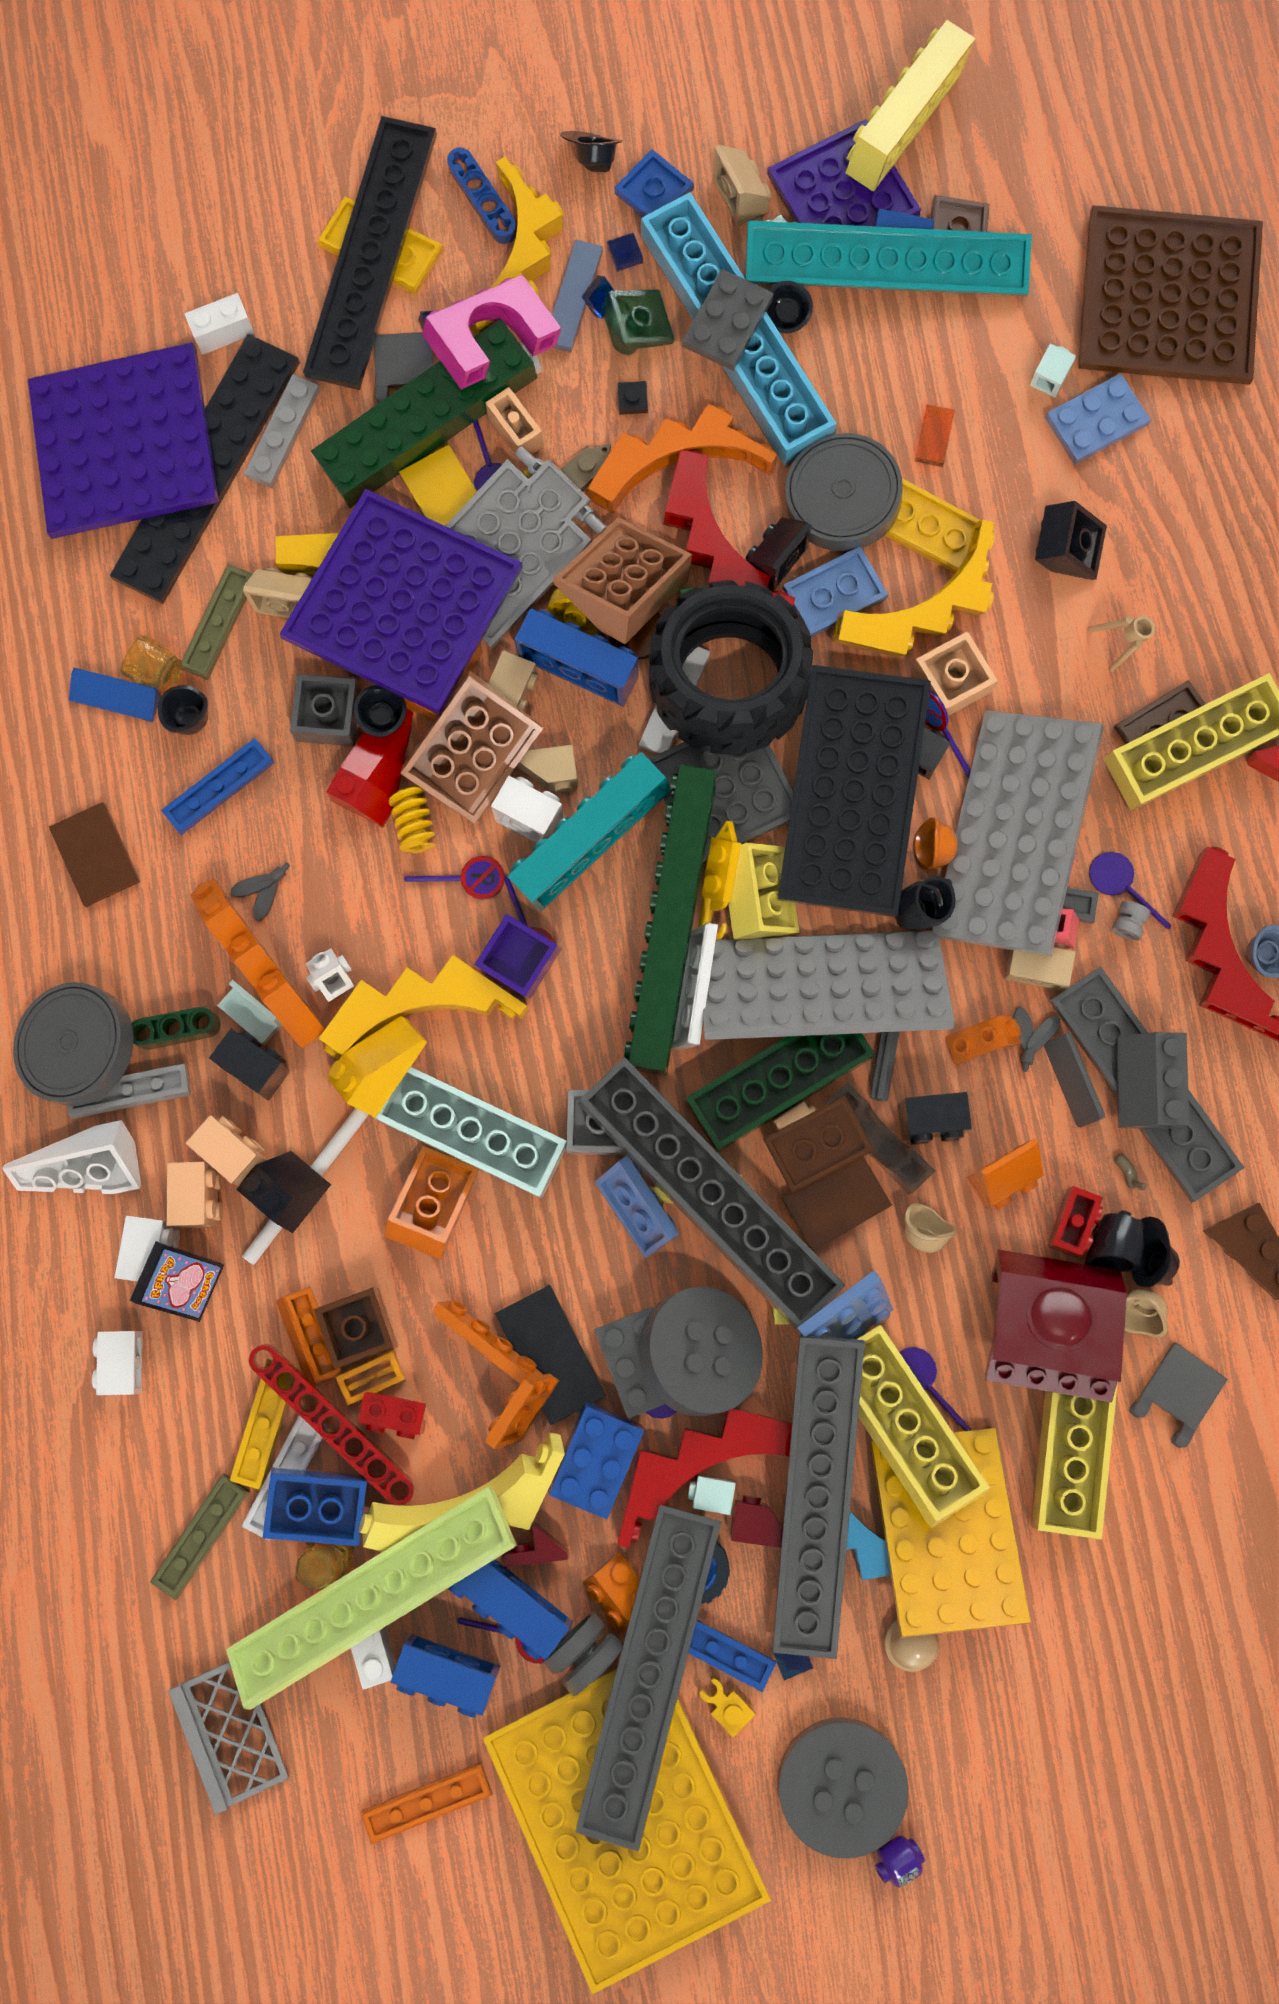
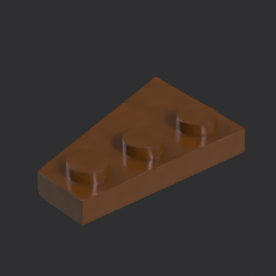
(1251, 1243)

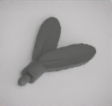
(267, 889)
(1033, 1041)

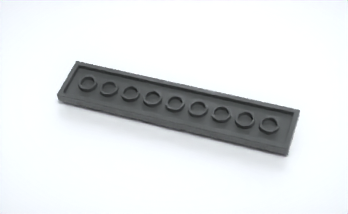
(818, 1496)
(648, 1678)

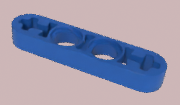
(482, 195)

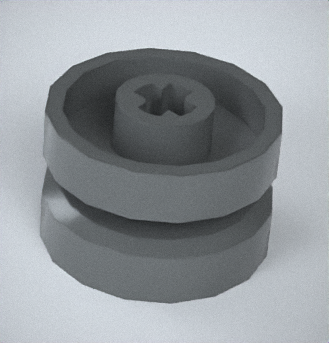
(585, 1655)

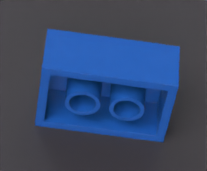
(596, 1460)
(314, 1506)
(445, 1675)

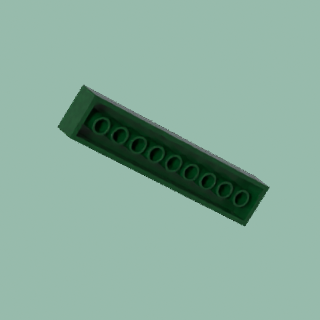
(672, 920)

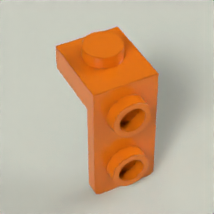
(983, 1038)

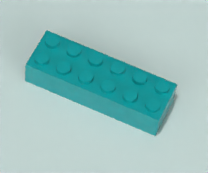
(589, 831)

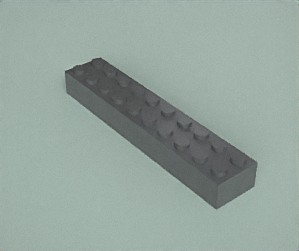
(711, 1194)

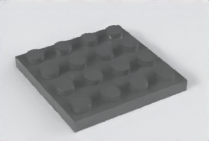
(748, 788)

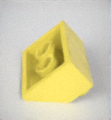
(755, 892)

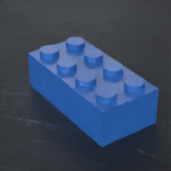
(577, 656)
(515, 1607)

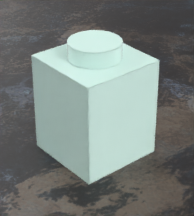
(1053, 370)
(712, 1494)

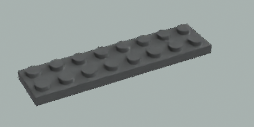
(1095, 1017)

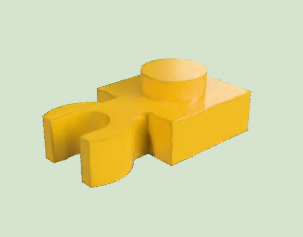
(730, 1709)

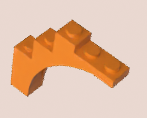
(634, 460)
(256, 963)

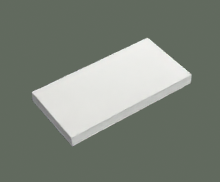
(695, 987)

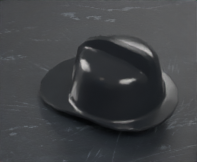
(593, 150)
(1159, 1259)

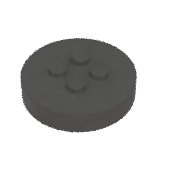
(845, 491)
(73, 1044)
(701, 1351)
(842, 1788)

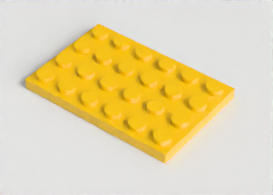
(965, 1567)

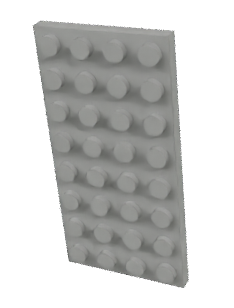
(1020, 830)
(827, 986)

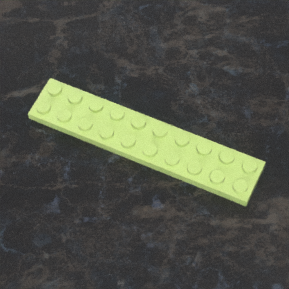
(370, 1597)

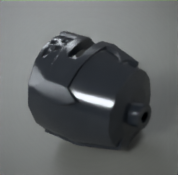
(922, 906)
(1117, 1242)

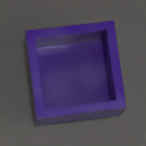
(518, 956)

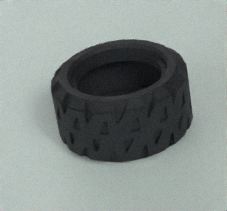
(739, 613)

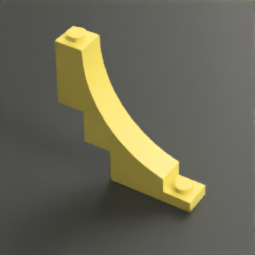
(517, 1488)

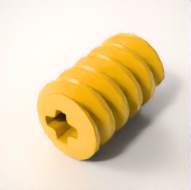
(410, 820)

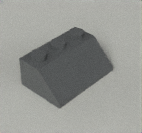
(1152, 1080)

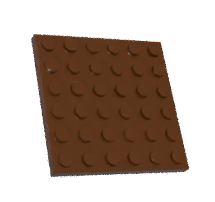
(1171, 295)

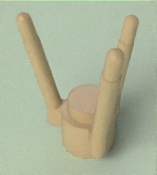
(1134, 632)

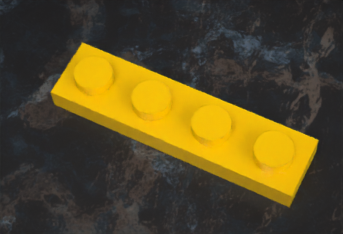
(261, 1433)

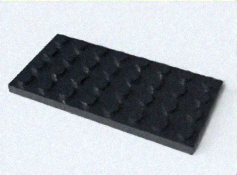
(854, 791)

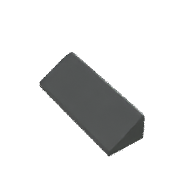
(1074, 1080)

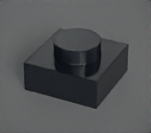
(632, 397)

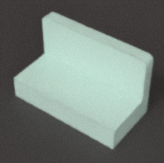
(249, 1013)

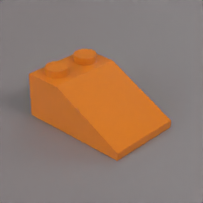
(1008, 1174)
(431, 1202)

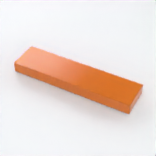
(426, 1803)

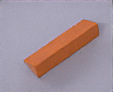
(306, 1335)

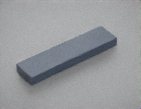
(569, 303)

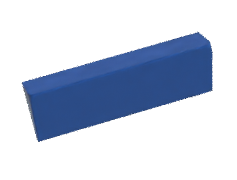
(113, 694)

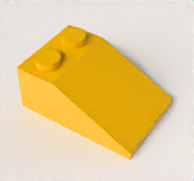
(376, 1065)

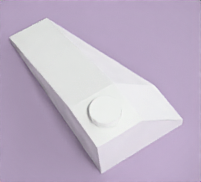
(91, 1159)

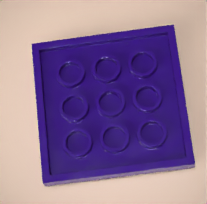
(822, 193)

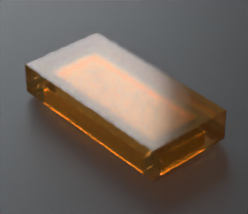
(934, 435)

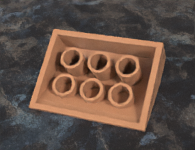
(624, 578)
(471, 747)

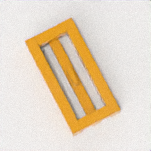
(395, 1367)

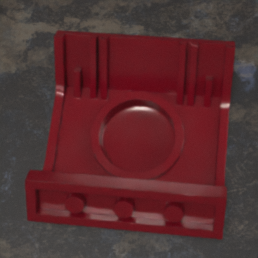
(1057, 1326)

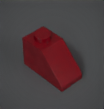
(755, 1523)

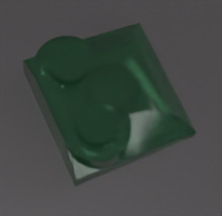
(637, 320)

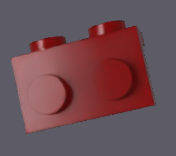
(392, 1413)

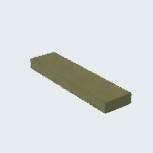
(216, 623)
(199, 1536)

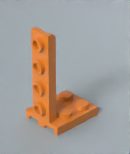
(534, 1388)

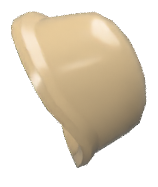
(926, 1228)
(1146, 1313)
(911, 1652)

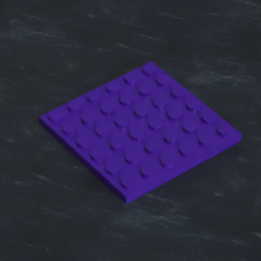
(122, 440)
(401, 601)

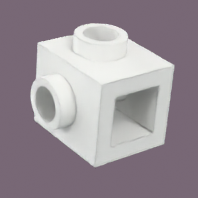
(329, 974)

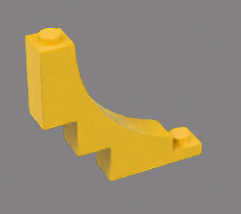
(454, 988)

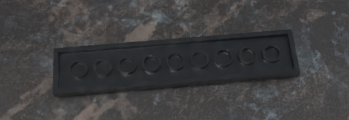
(370, 253)
(234, 423)

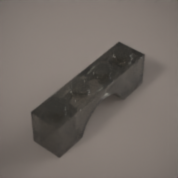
(890, 1152)

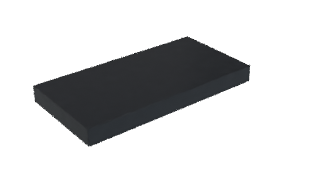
(543, 1334)

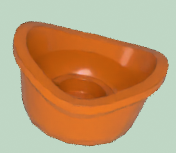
(934, 844)

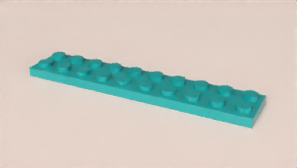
(888, 258)

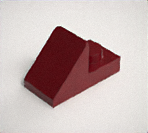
(545, 1550)

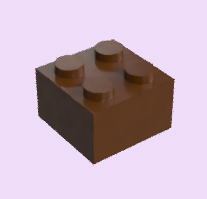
(355, 1328)

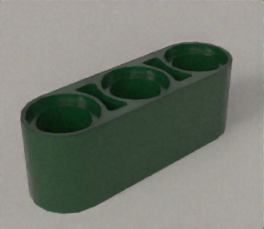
(188, 1030)

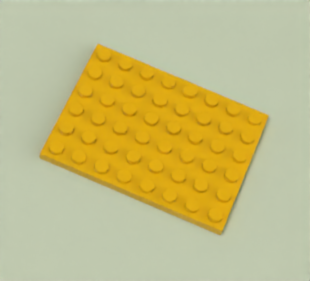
(615, 1901)

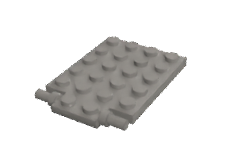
(531, 524)

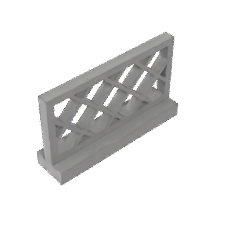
(202, 1747)

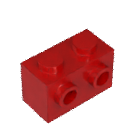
(1075, 1221)

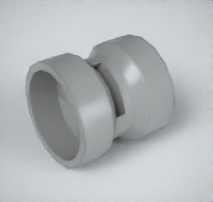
(1131, 920)

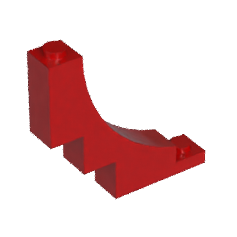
(690, 510)
(1231, 987)
(661, 1475)

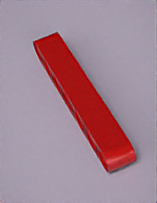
(336, 1439)

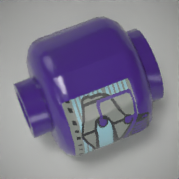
(899, 1861)

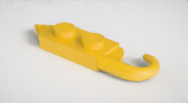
(720, 874)

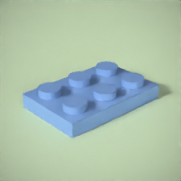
(1097, 418)
(835, 587)
(637, 1207)

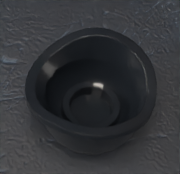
(790, 306)
(183, 710)
(379, 711)

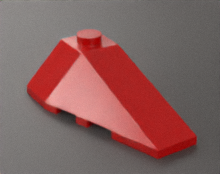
(372, 774)

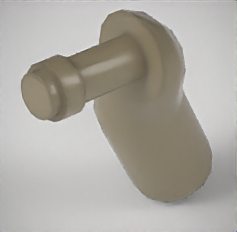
(1129, 1172)

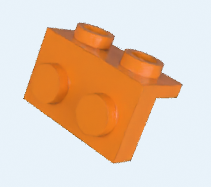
(614, 1590)

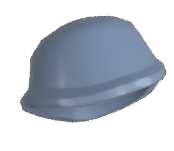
(1264, 951)

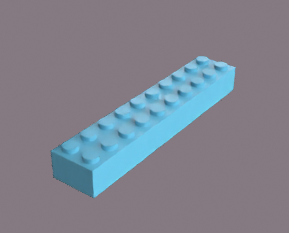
(768, 372)

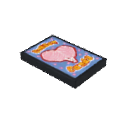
(177, 1282)

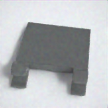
(399, 360)
(1183, 1389)

